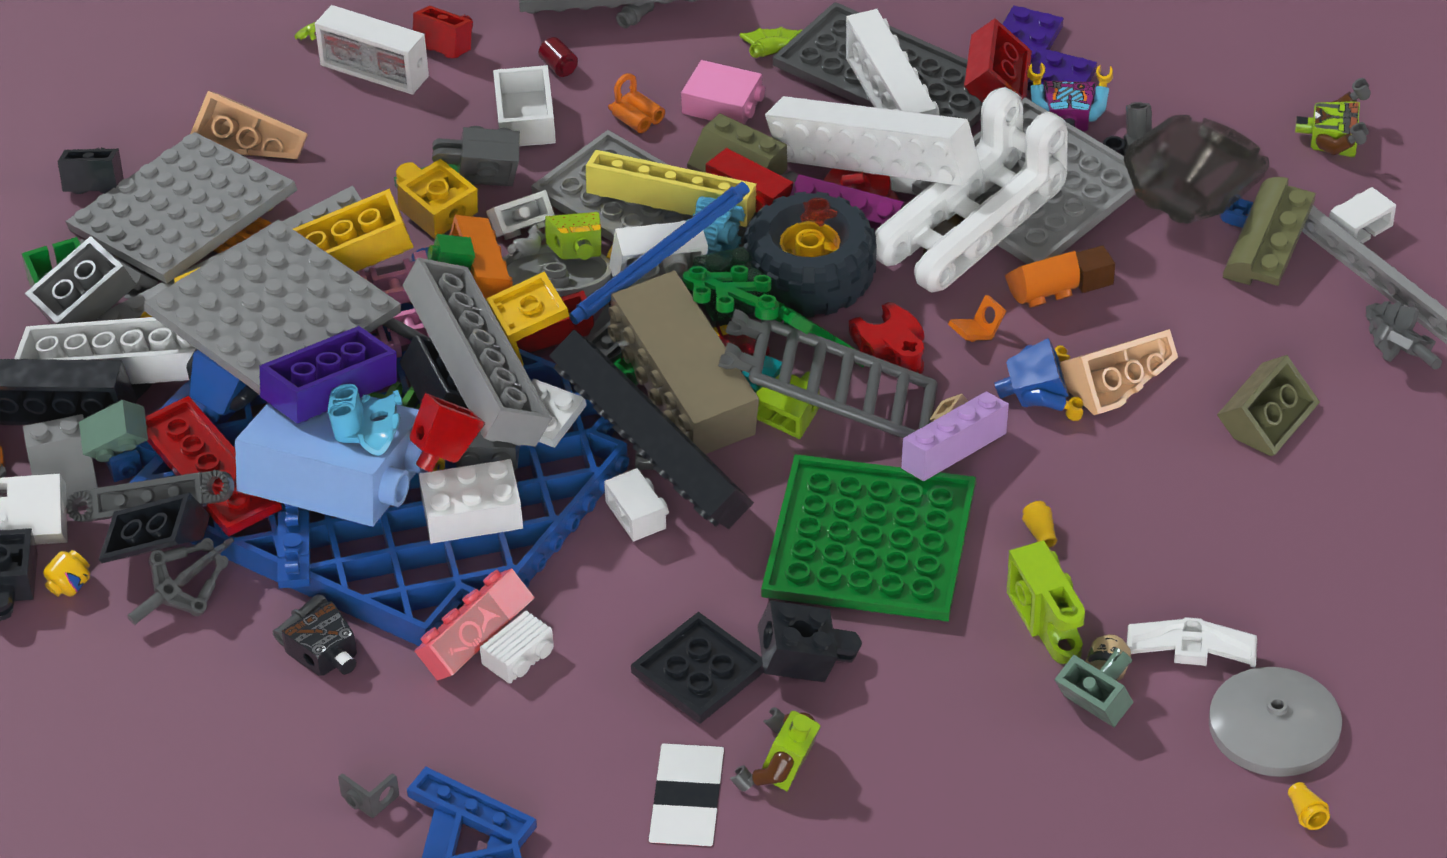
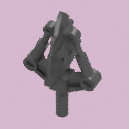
(1393, 331)
(169, 590)

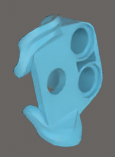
(353, 418)

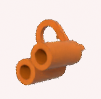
(635, 108)

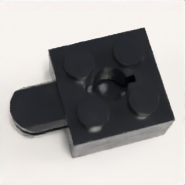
(17, 568)
(802, 641)

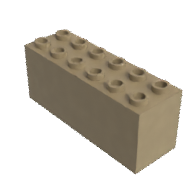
(678, 362)

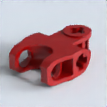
(894, 341)

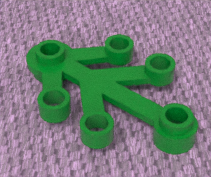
(701, 280)

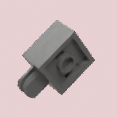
(482, 155)

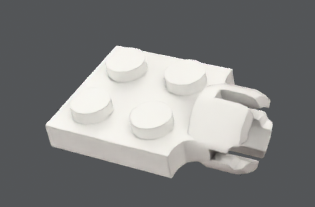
(563, 408)

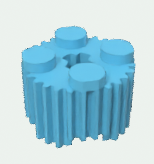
(723, 231)

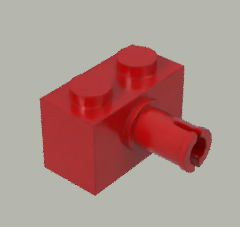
(444, 31)

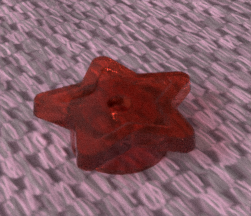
(817, 211)

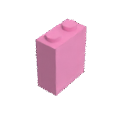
(722, 90)

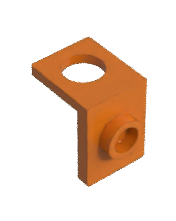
(978, 327)

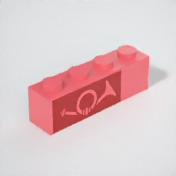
(473, 624)

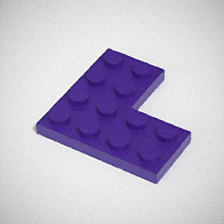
(1038, 33)

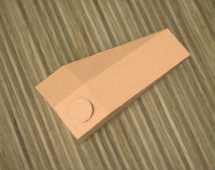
(247, 129)
(1115, 373)

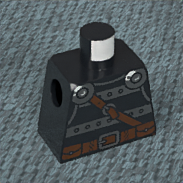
(322, 641)

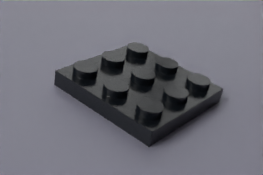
(698, 667)

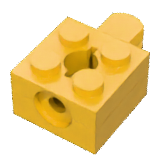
(434, 195)

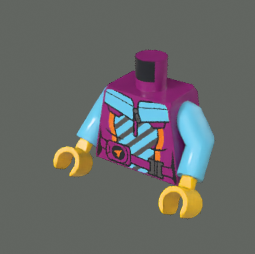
(1073, 101)

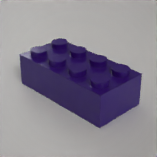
(303, 380)

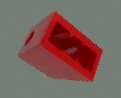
(443, 431)

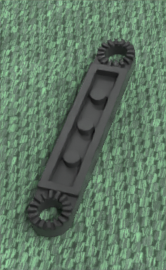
(108, 499)

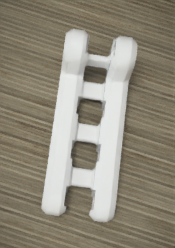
(1000, 214)

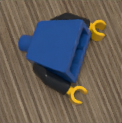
(216, 387)

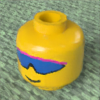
(66, 573)

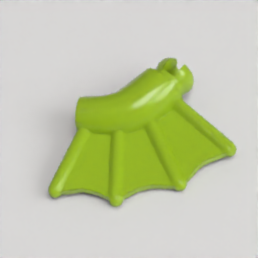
(768, 41)

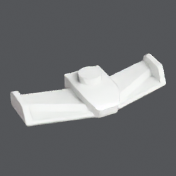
(1192, 640)

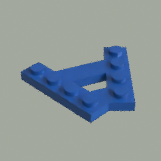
(459, 805)

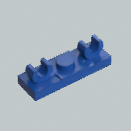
(293, 548)

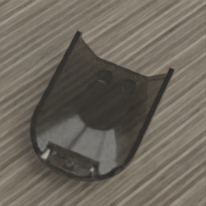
(1193, 168)

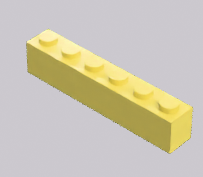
(659, 184)

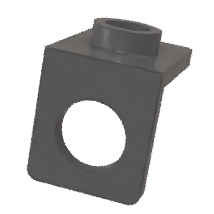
(367, 801)

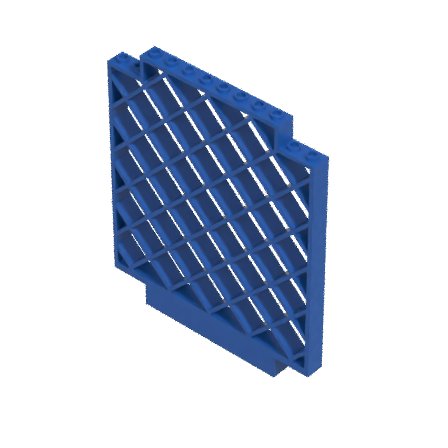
(393, 608)

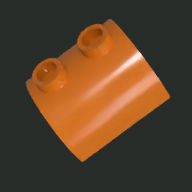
(1045, 278)

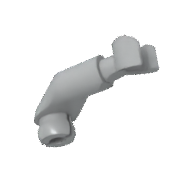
(527, 245)

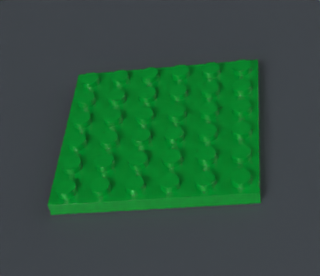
(869, 538)

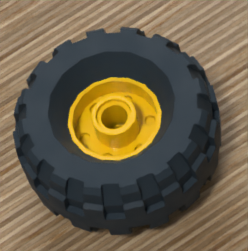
(810, 264)

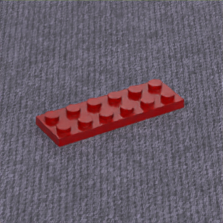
(194, 445)

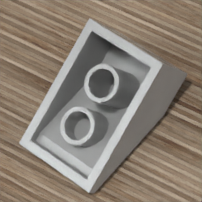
(57, 449)

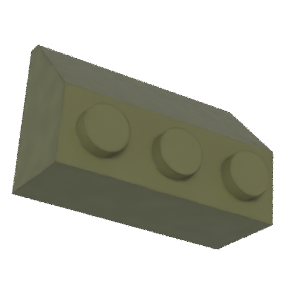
(728, 133)
(1269, 406)

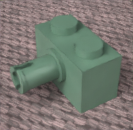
(113, 430)
(1095, 688)

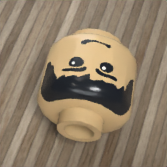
(1103, 648)

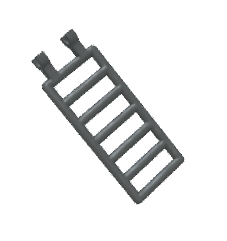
(754, 364)

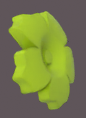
(305, 31)

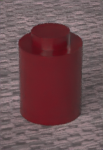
(558, 56)

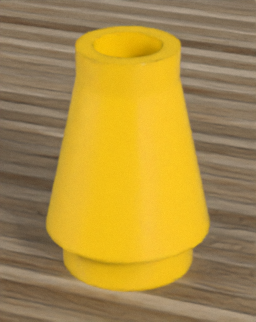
(1040, 522)
(1309, 808)

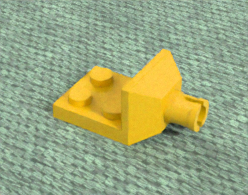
(527, 308)

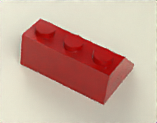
(996, 62)

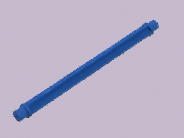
(659, 252)

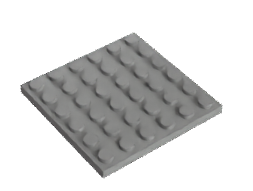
(1092, 191)
(181, 206)
(268, 302)

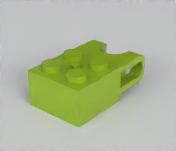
(1045, 599)

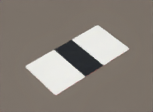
(686, 795)

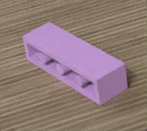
(954, 436)

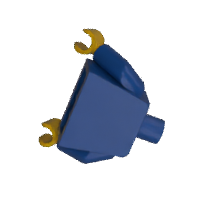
(1039, 379)

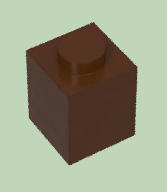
(1096, 269)

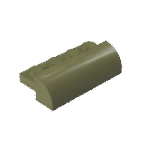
(1269, 233)

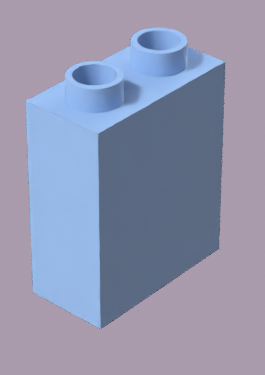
(317, 473)

